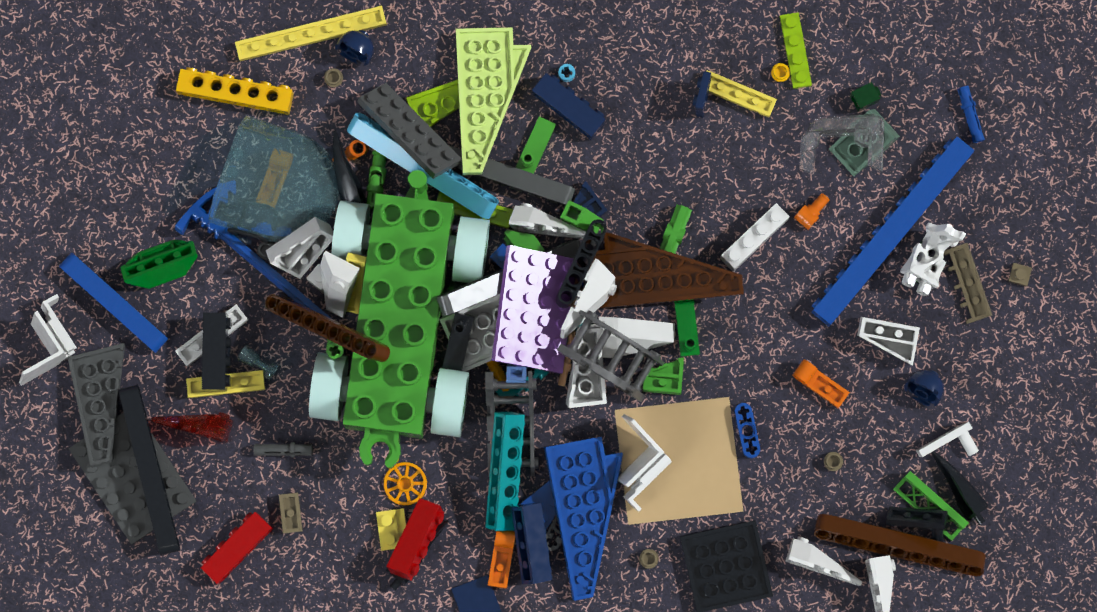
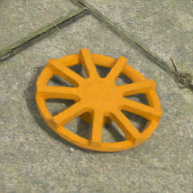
(405, 484)

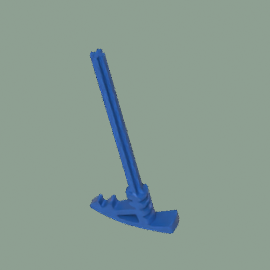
(198, 214)

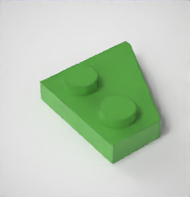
(665, 378)

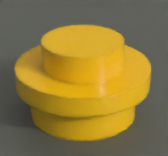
(780, 72)

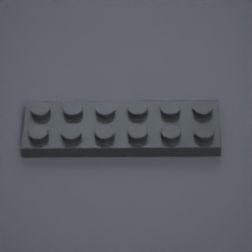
(409, 130)

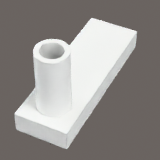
(960, 431)

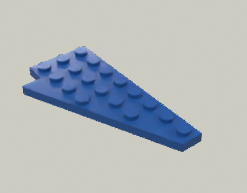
(583, 497)

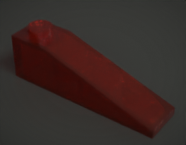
(205, 425)

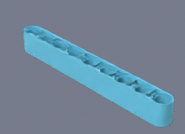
(449, 183)

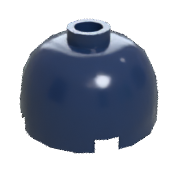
(356, 46)
(926, 386)

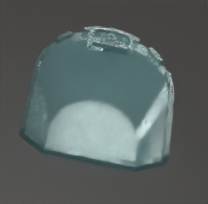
(273, 182)

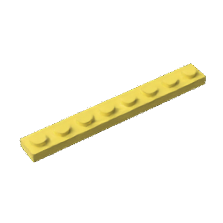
(310, 33)

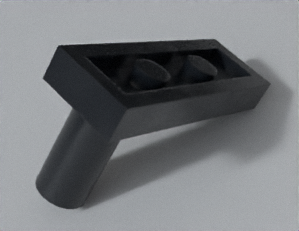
(458, 341)
(919, 518)

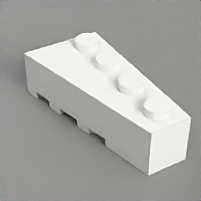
(584, 385)

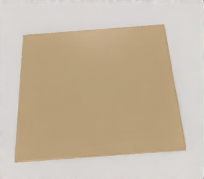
(703, 458)

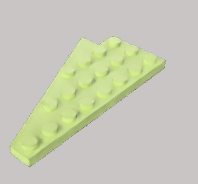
(486, 82)

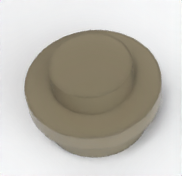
(333, 77)
(833, 461)
(648, 558)

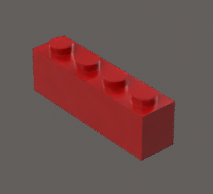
(415, 539)
(236, 548)

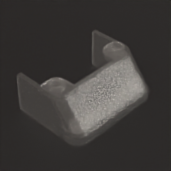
(867, 133)

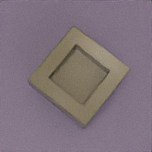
(1020, 274)

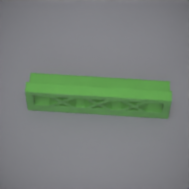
(933, 498)

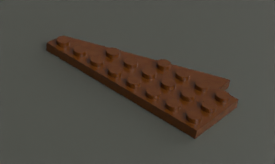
(659, 276)

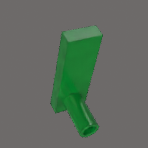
(687, 328)

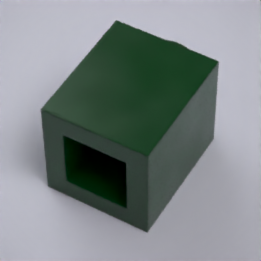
(865, 96)

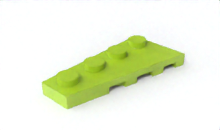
(435, 103)

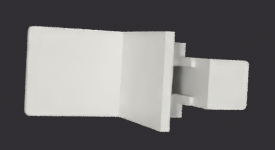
(54, 339)
(645, 467)

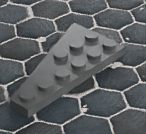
(96, 387)

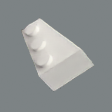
(301, 247)
(892, 337)

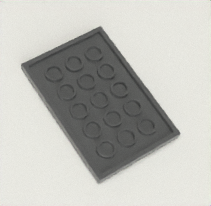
(121, 485)

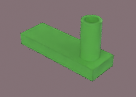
(536, 145)

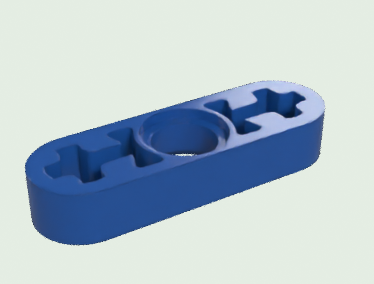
(752, 424)

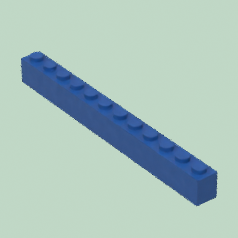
(893, 230)

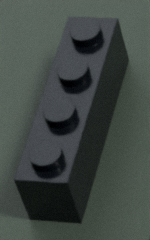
(215, 352)

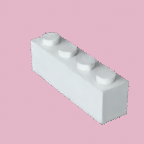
(754, 237)

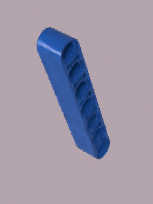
(113, 302)

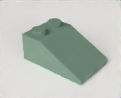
(856, 157)

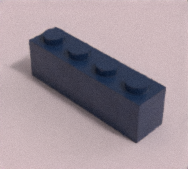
(568, 106)
(531, 543)

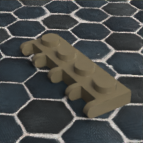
(969, 282)

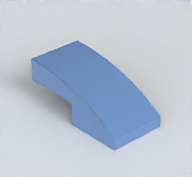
(516, 374)

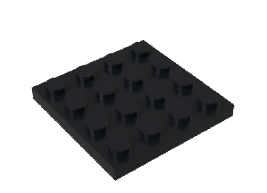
(726, 566)

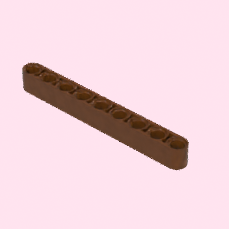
(327, 328)
(900, 545)

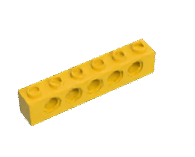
(186, 87)

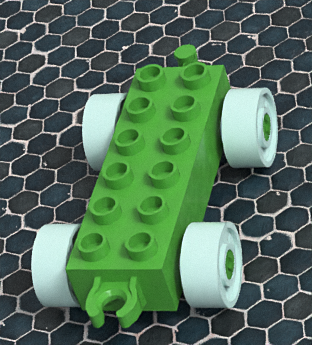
(400, 309)

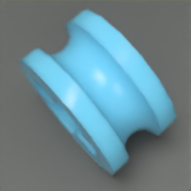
(562, 76)

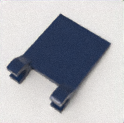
(476, 596)

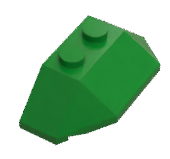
(160, 264)

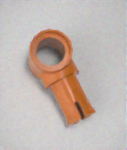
(351, 153)
(809, 214)

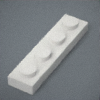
(193, 348)

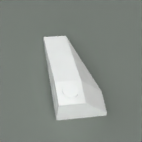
(531, 220)
(338, 282)
(596, 290)
(645, 333)
(811, 558)
(881, 581)

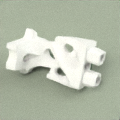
(919, 263)

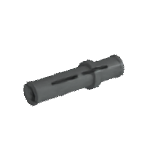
(283, 449)

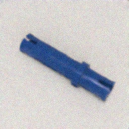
(968, 106)

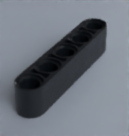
(584, 255)

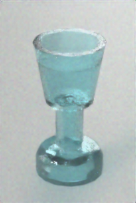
(251, 358)

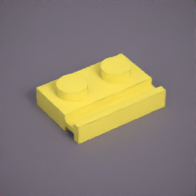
(390, 527)

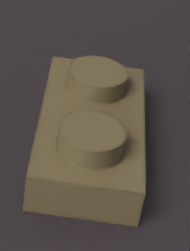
(290, 513)

